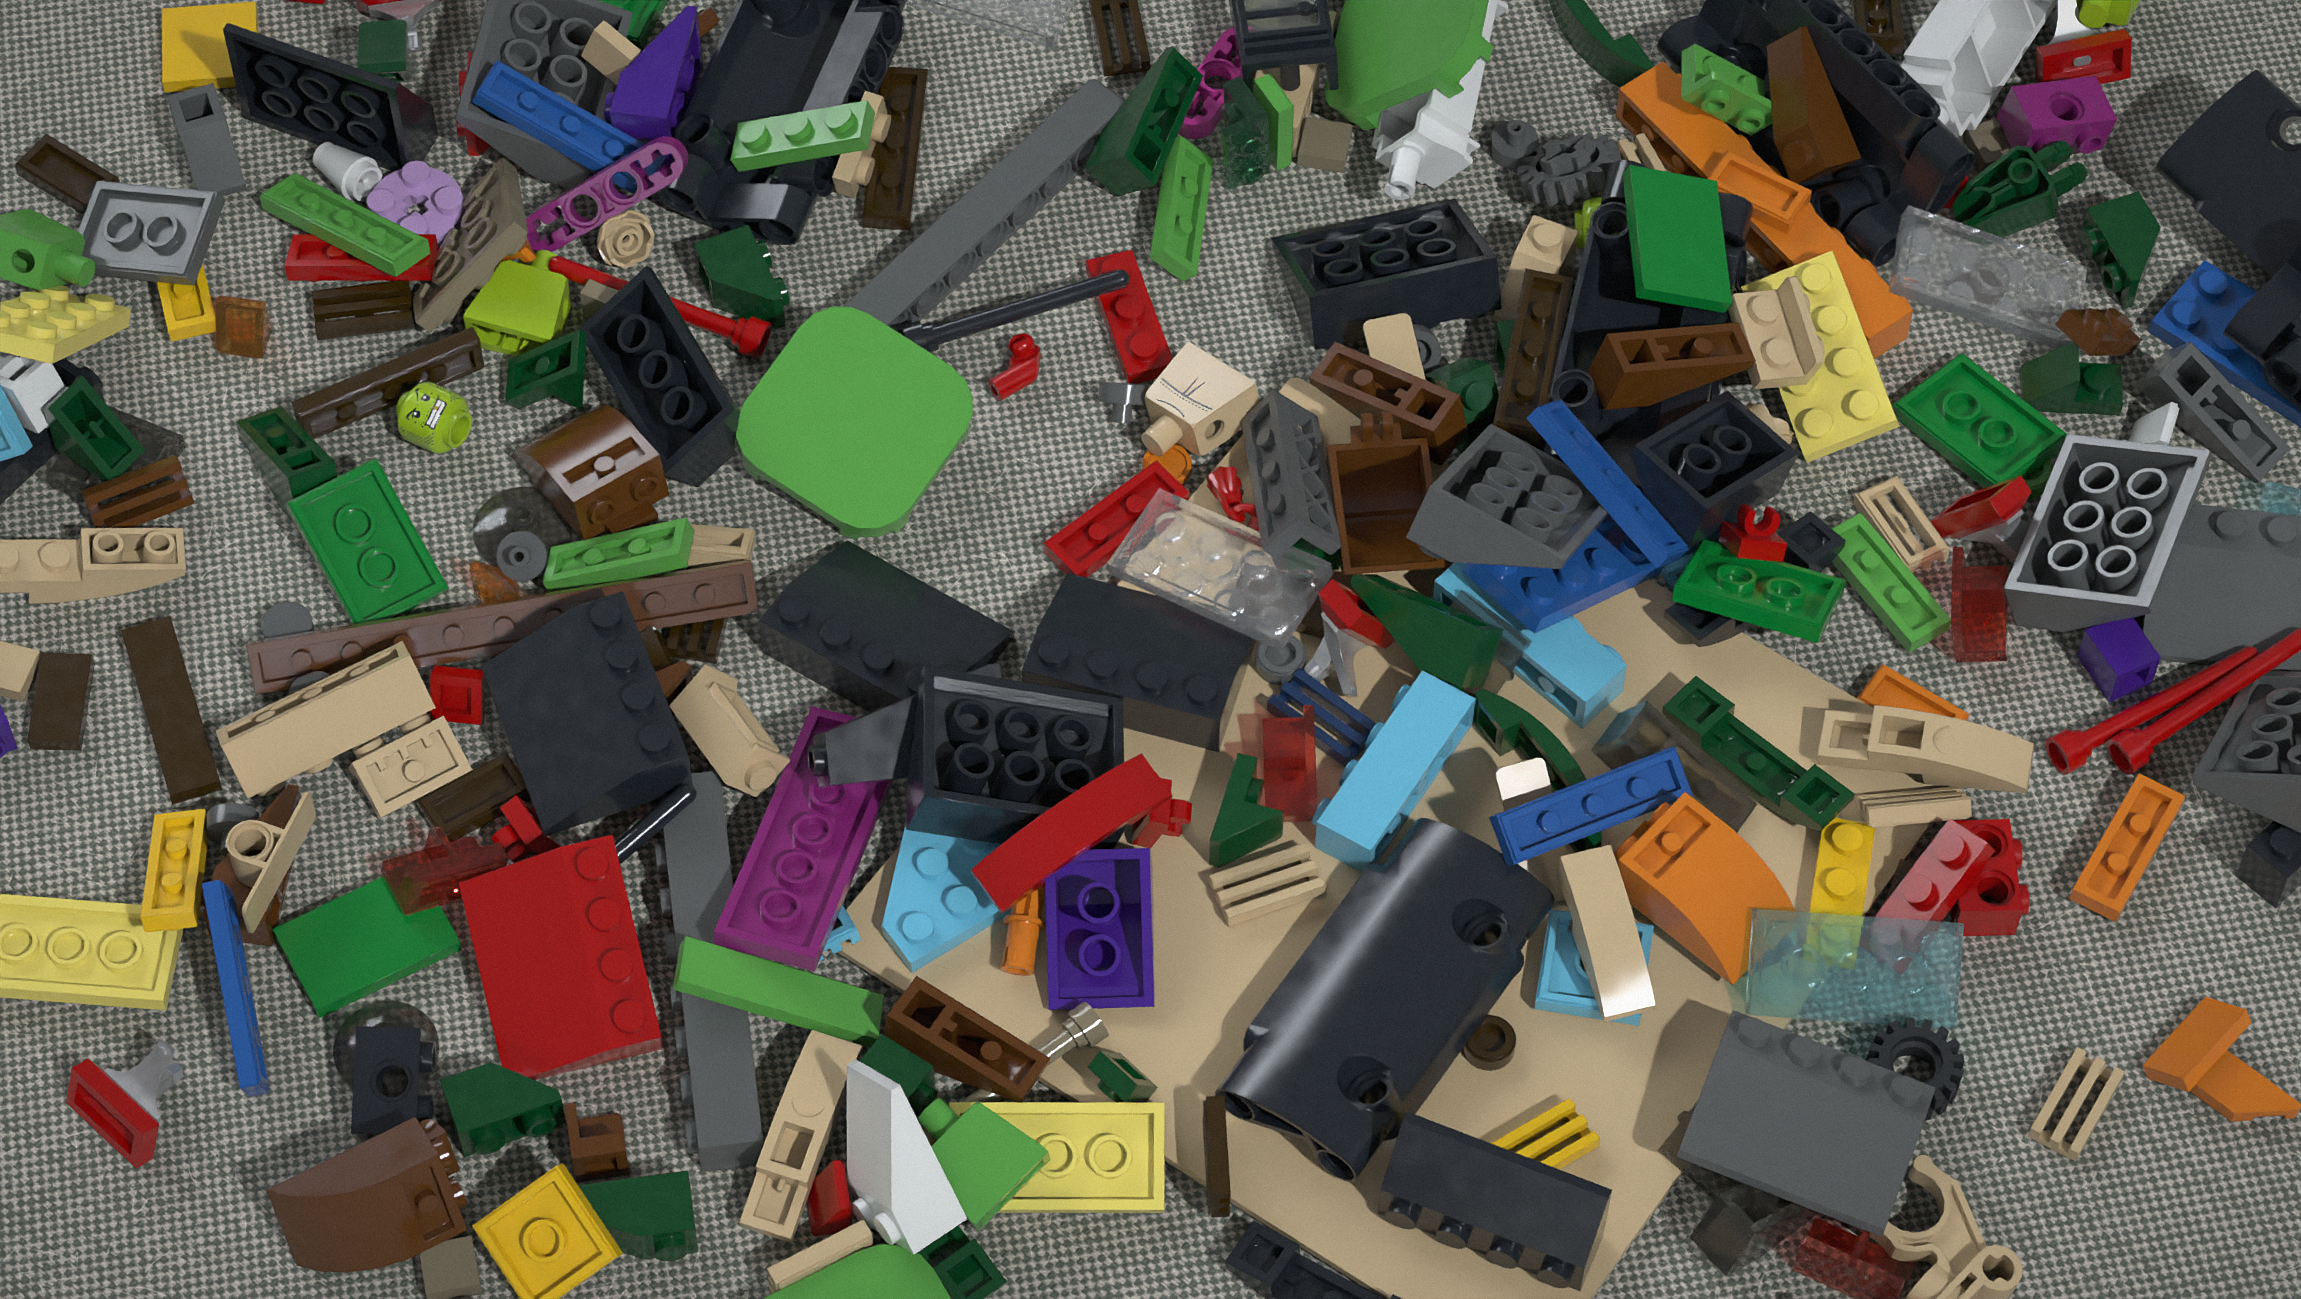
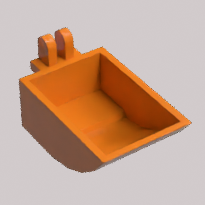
(1699, 883)

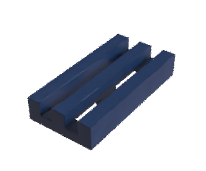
(1334, 704)

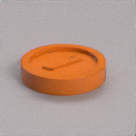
(1175, 461)

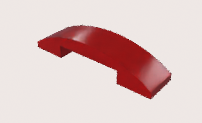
(1069, 831)

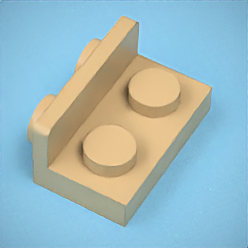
(1779, 335)
(409, 766)

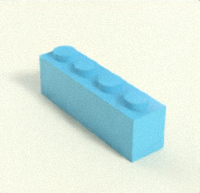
(1560, 662)
(1393, 772)

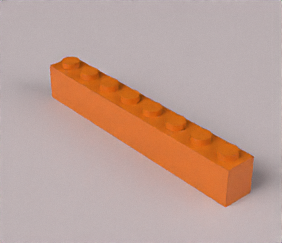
(1693, 144)

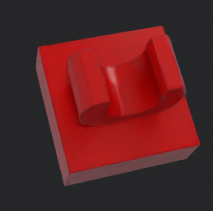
(1754, 540)
(458, 694)
(1165, 820)
(523, 832)

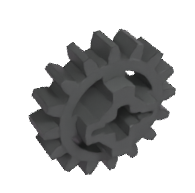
(1568, 169)

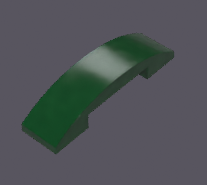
(1613, 59)
(1512, 727)
(1753, 762)

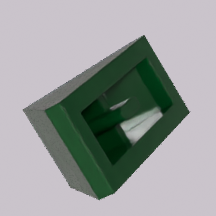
(90, 431)

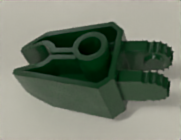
(2018, 190)

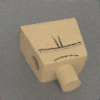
(1197, 403)

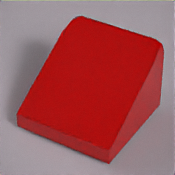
(829, 1201)

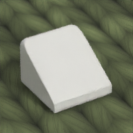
(2156, 426)

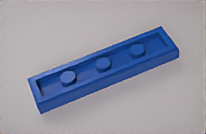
(558, 123)
(1608, 483)
(1589, 806)
(236, 988)

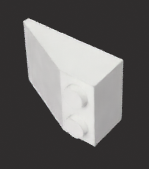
(893, 1166)

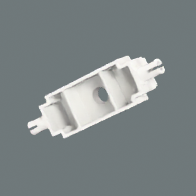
(1970, 53)
(1429, 133)

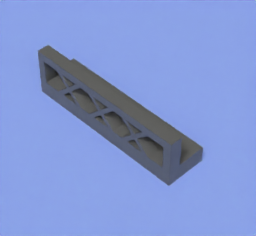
(1289, 476)

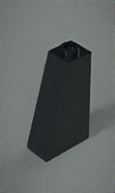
(871, 745)

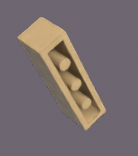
(324, 721)

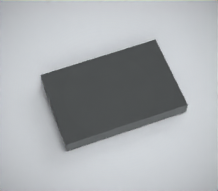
(149, 231)

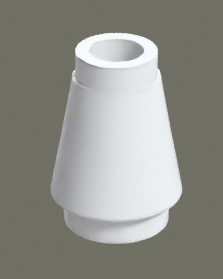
(347, 170)

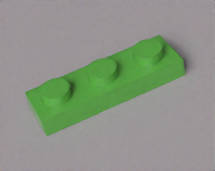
(803, 136)
(1181, 209)
(620, 556)
(1888, 585)

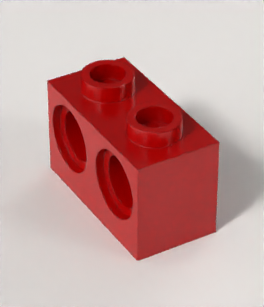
(1995, 880)

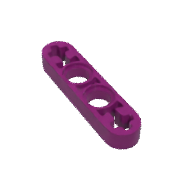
(607, 198)

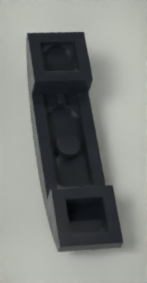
(1809, 546)
(1279, 1271)

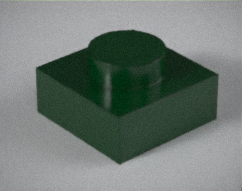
(1120, 1078)

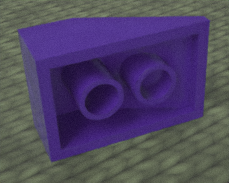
(659, 83)
(1101, 931)

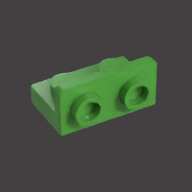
(1724, 90)

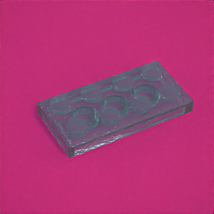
(1853, 968)

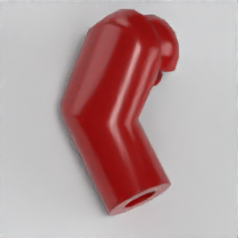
(1022, 370)

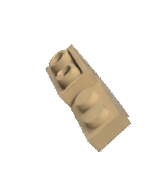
(91, 567)
(1927, 744)
(799, 1136)

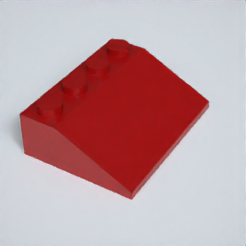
(561, 961)

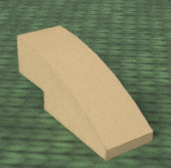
(1606, 932)

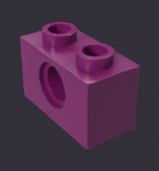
(2058, 111)

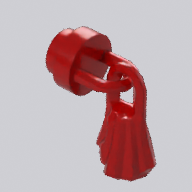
(1228, 490)

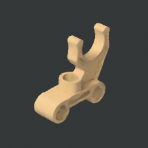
(1951, 1246)

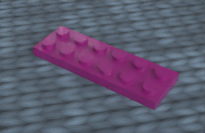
(800, 859)

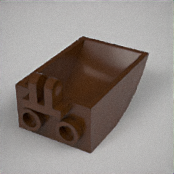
(597, 472)
(1376, 496)
(373, 1201)

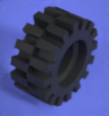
(1930, 1047)

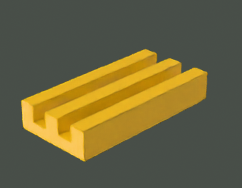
(1575, 1124)

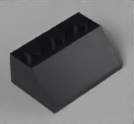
(1710, 466)

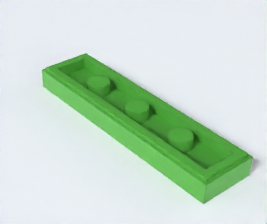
(345, 224)
(778, 991)

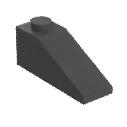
(2213, 411)

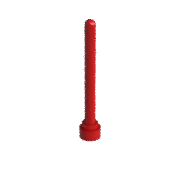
(748, 335)
(2132, 748)
(2070, 749)

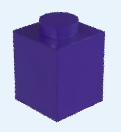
(2118, 657)

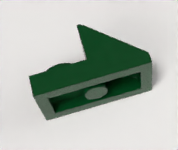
(385, 50)
(549, 371)
(2065, 385)
(1241, 821)

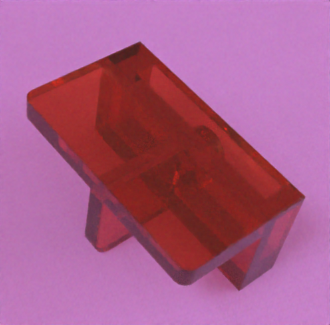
(1978, 611)
(1290, 765)
(434, 874)
(1851, 1263)

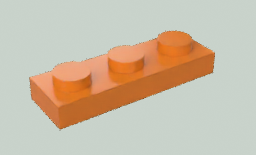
(2127, 847)

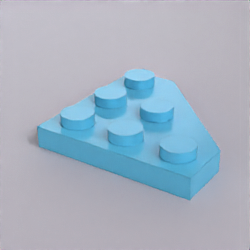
(936, 897)

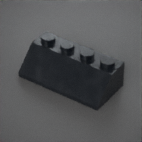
(664, 379)
(1494, 1202)

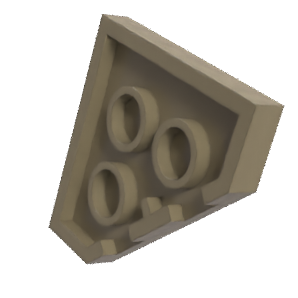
(468, 256)

